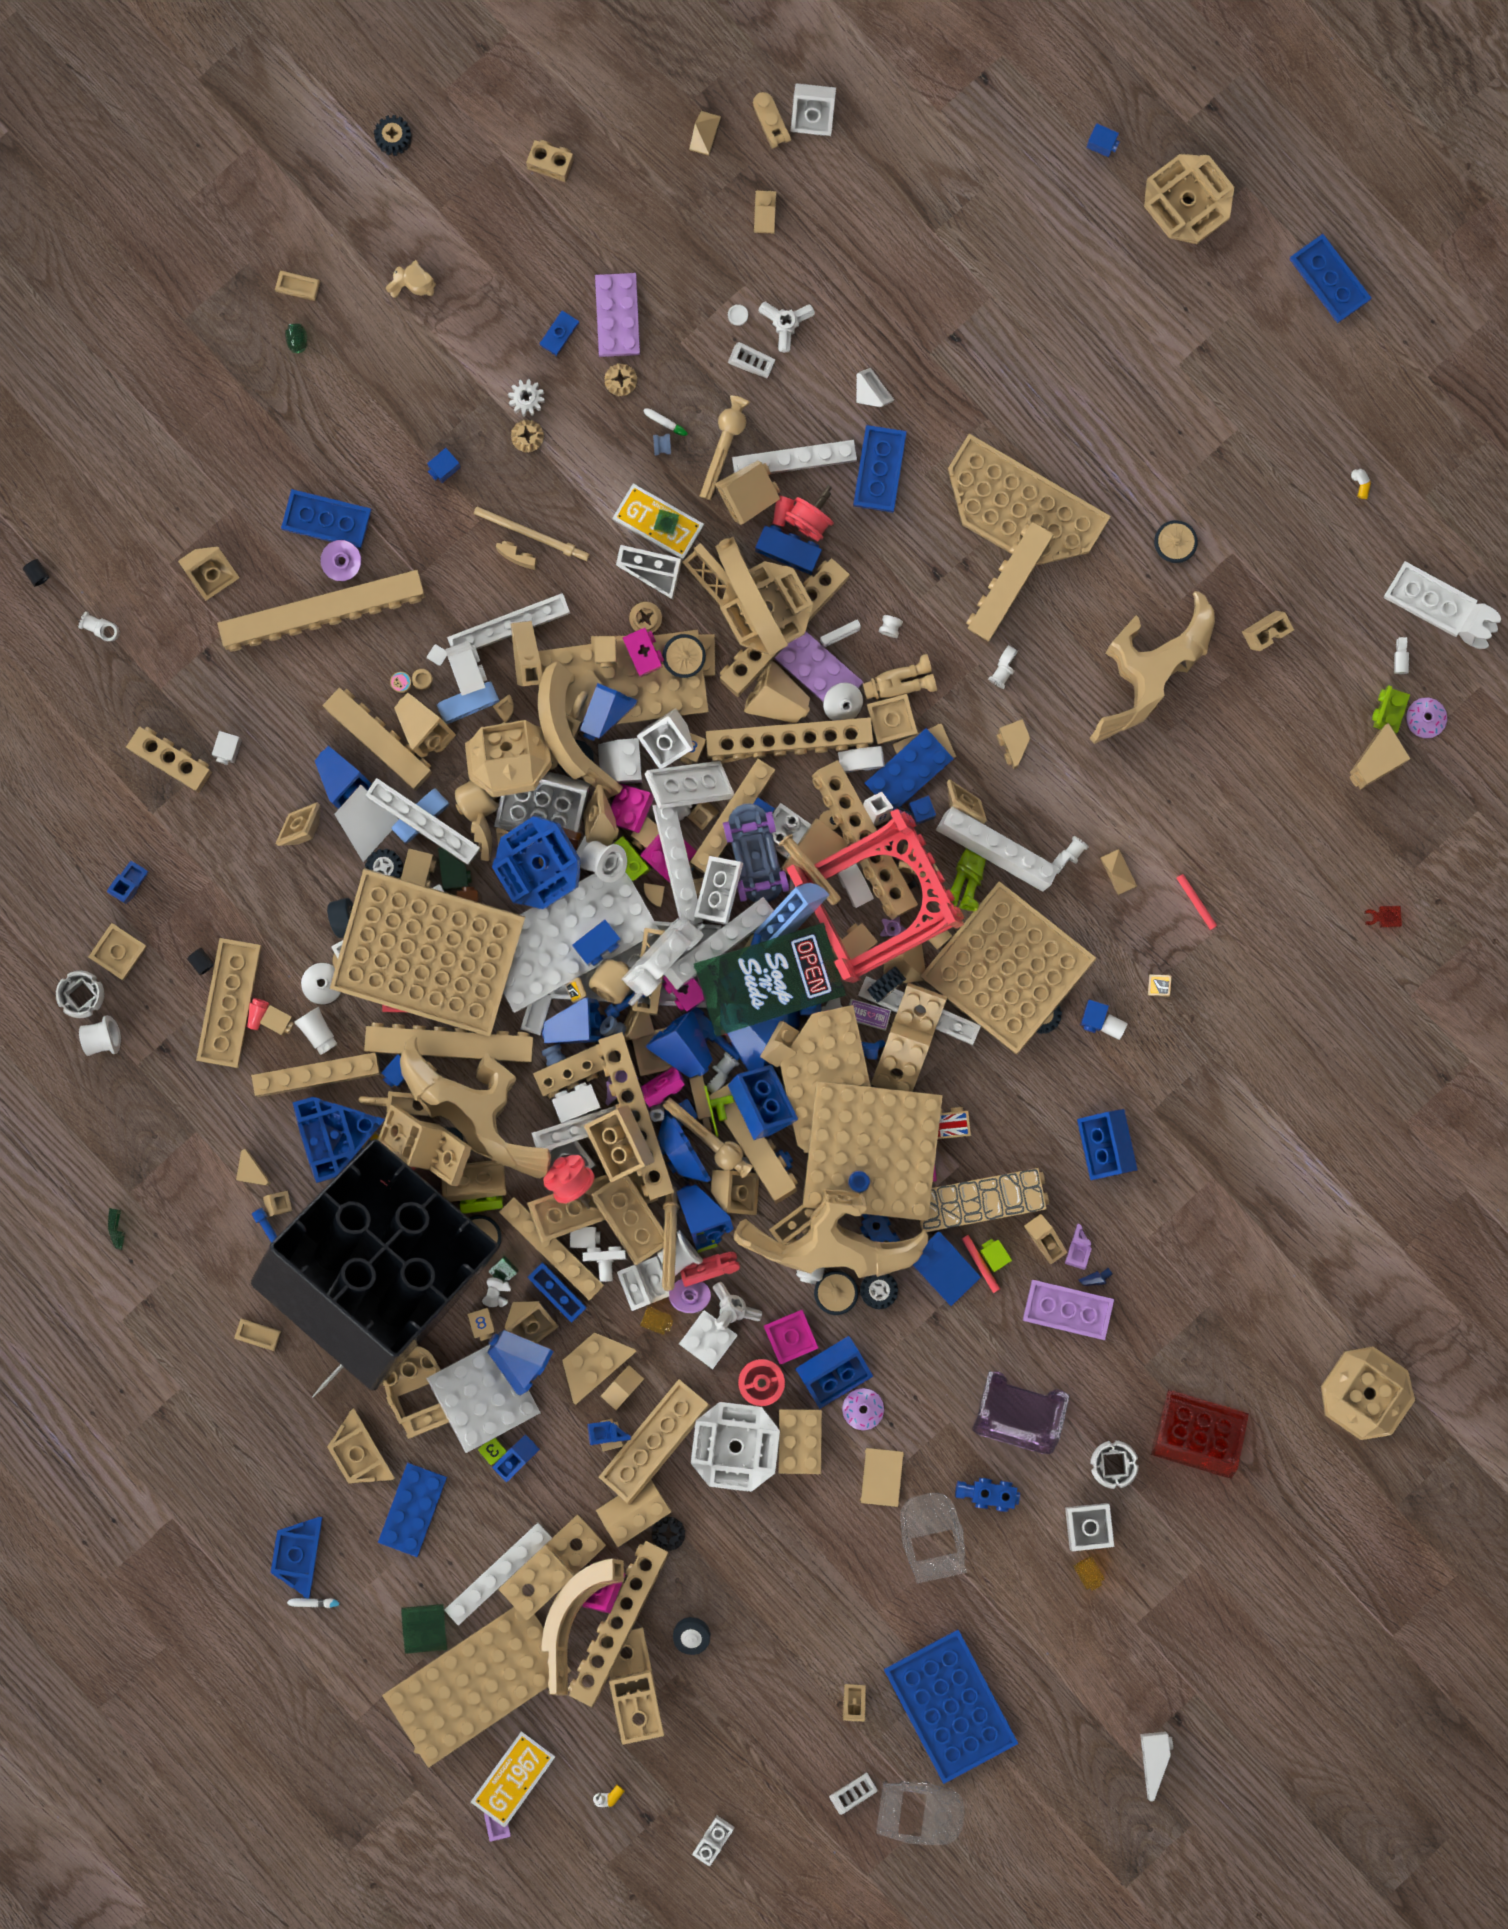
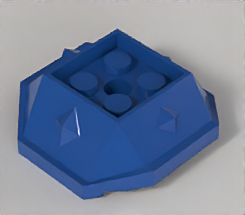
(520, 869)

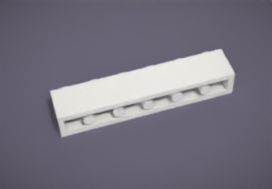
(997, 849)
(720, 942)

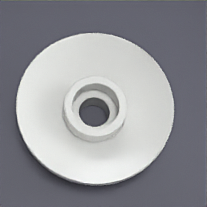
(839, 695)
(310, 986)

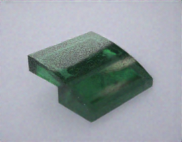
(424, 1628)

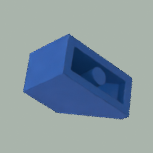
(516, 1458)

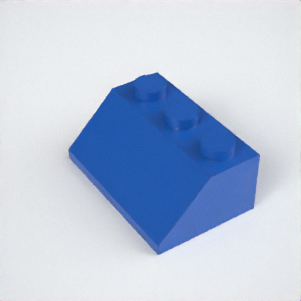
(762, 1101)
(1107, 1144)
(834, 1372)

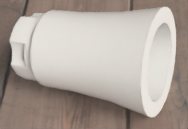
(316, 1030)

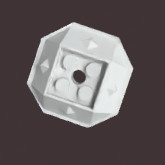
(712, 1450)

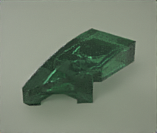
(113, 1221)

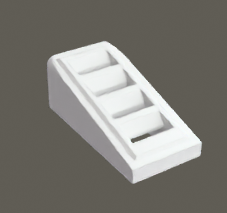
(739, 347)
(849, 1787)

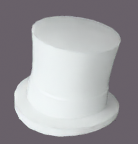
(606, 861)
(100, 1036)
(684, 1253)

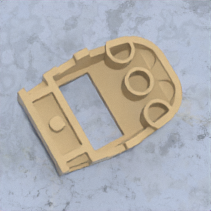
(408, 1377)

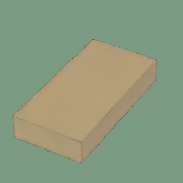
(297, 285)
(257, 1334)

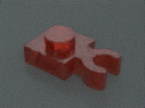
(1387, 916)

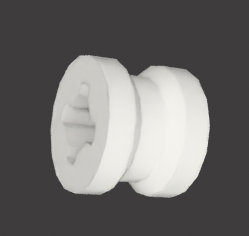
(890, 626)

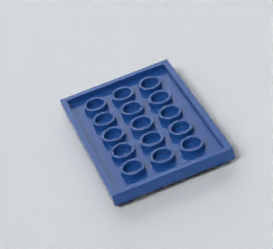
(950, 1706)

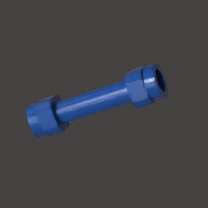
(613, 1010)
(260, 1217)

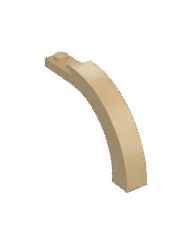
(750, 596)
(558, 734)
(563, 1612)

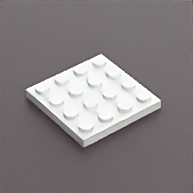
(480, 1399)

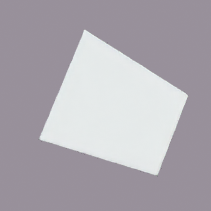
(364, 822)

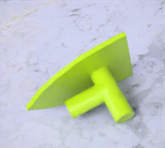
(719, 1104)

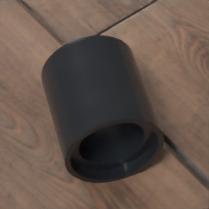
(36, 572)
(200, 961)

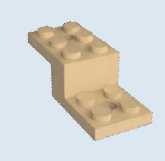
(909, 1039)
(424, 1145)
(552, 1567)
(634, 1691)

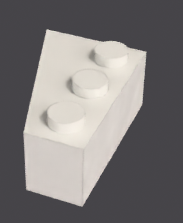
(652, 568)

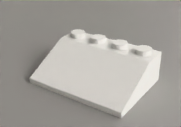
(555, 799)

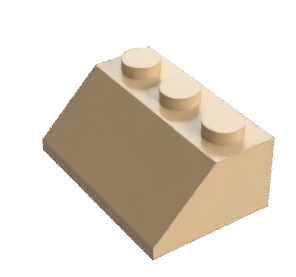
(627, 1520)

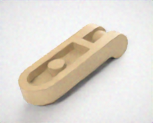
(770, 119)

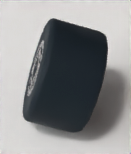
(339, 915)

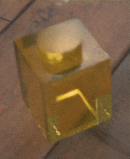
(657, 1321)
(1089, 1573)

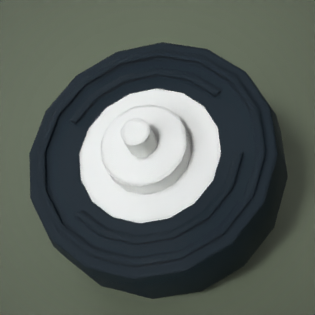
(691, 1636)

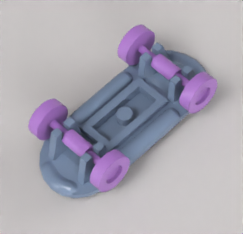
(753, 844)

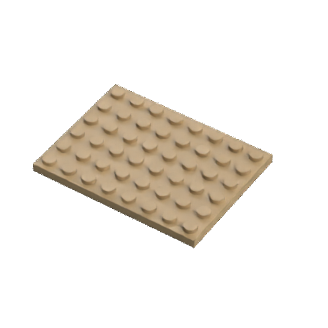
(427, 952)

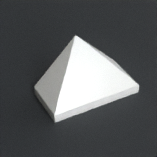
(871, 390)

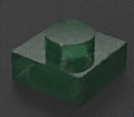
(666, 522)
(503, 1270)

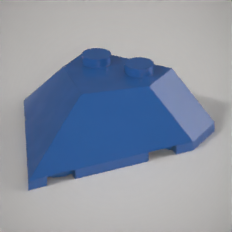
(752, 1040)
(332, 1134)
(679, 1150)

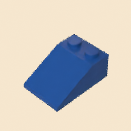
(945, 1269)

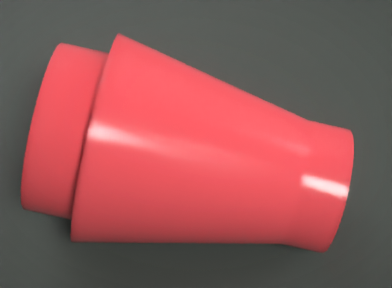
(781, 507)
(256, 1012)

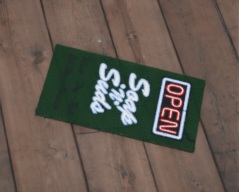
(769, 979)

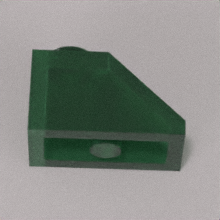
(453, 872)

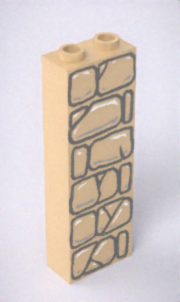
(986, 1200)

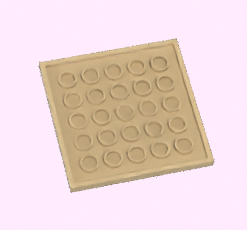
(1008, 968)
(881, 1134)

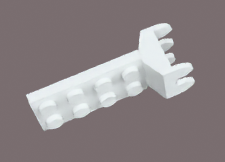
(1443, 606)

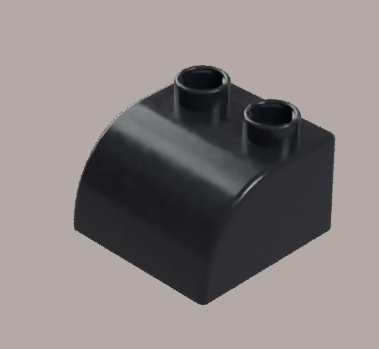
(373, 1264)

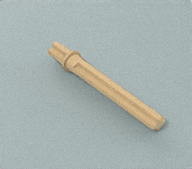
(670, 1229)

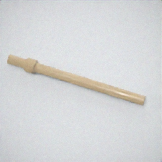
(568, 549)

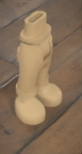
(890, 685)

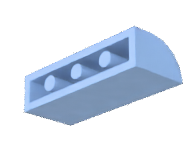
(792, 911)

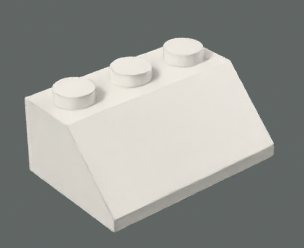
(718, 890)

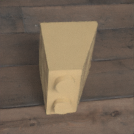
(748, 491)
(1380, 758)

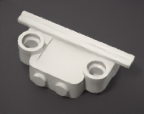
(646, 973)

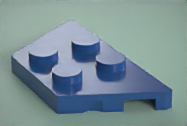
(297, 1554)

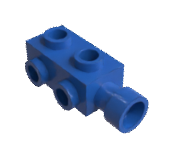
(882, 1233)
(994, 1494)

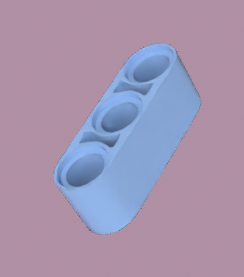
(462, 706)
(432, 803)

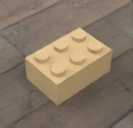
(619, 1143)
(800, 1441)

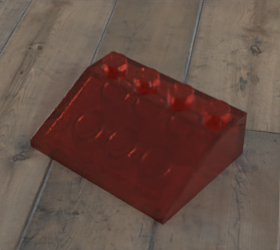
(1200, 1434)

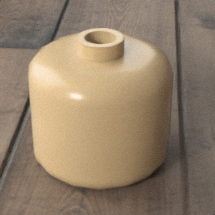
(474, 800)
(608, 981)

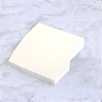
(643, 1283)

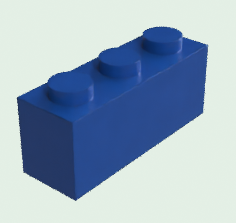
(788, 549)
(557, 1292)

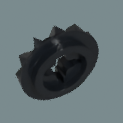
(676, 1527)

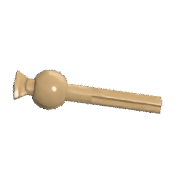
(731, 423)
(727, 1154)

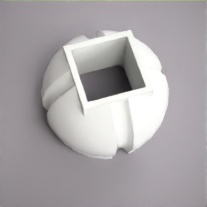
(70, 984)
(1129, 1463)

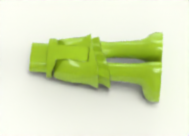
(970, 867)

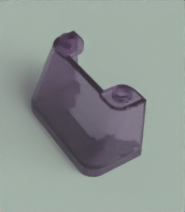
(1020, 1415)

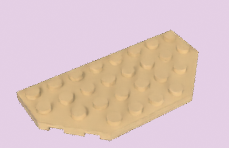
(1003, 496)
(826, 1052)

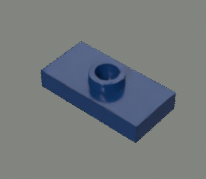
(559, 333)

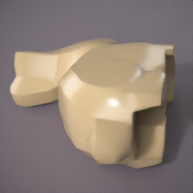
(413, 278)

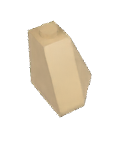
(777, 696)
(422, 727)

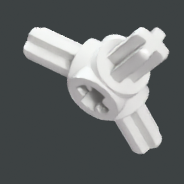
(789, 328)
(732, 1308)

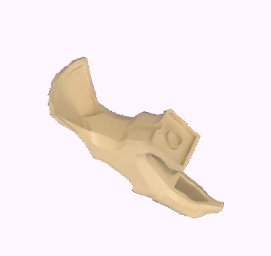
(1152, 669)
(472, 1110)
(831, 1244)

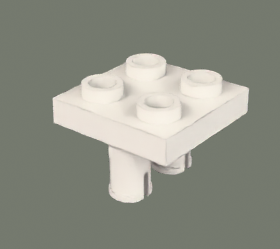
(787, 823)
(605, 1260)

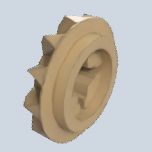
(628, 384)
(535, 440)
(646, 608)

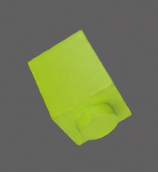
(995, 1254)

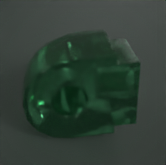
(296, 338)

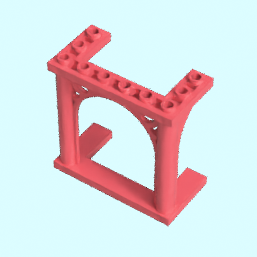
(899, 828)

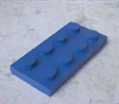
(1330, 278)
(879, 468)
(325, 518)
(910, 769)
(412, 1509)

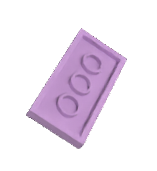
(617, 314)
(815, 666)
(1068, 1309)

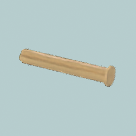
(809, 868)

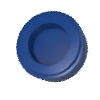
(859, 1181)

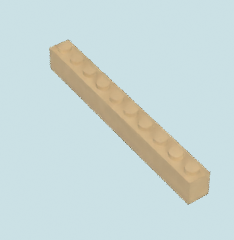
(321, 610)

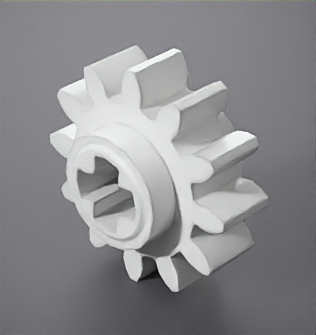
(533, 394)

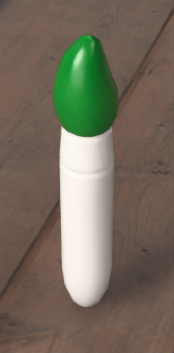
(665, 422)

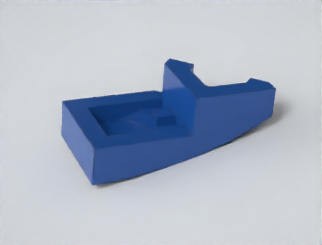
(605, 1432)

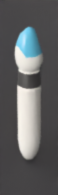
(302, 1602)

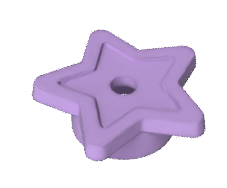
(892, 923)

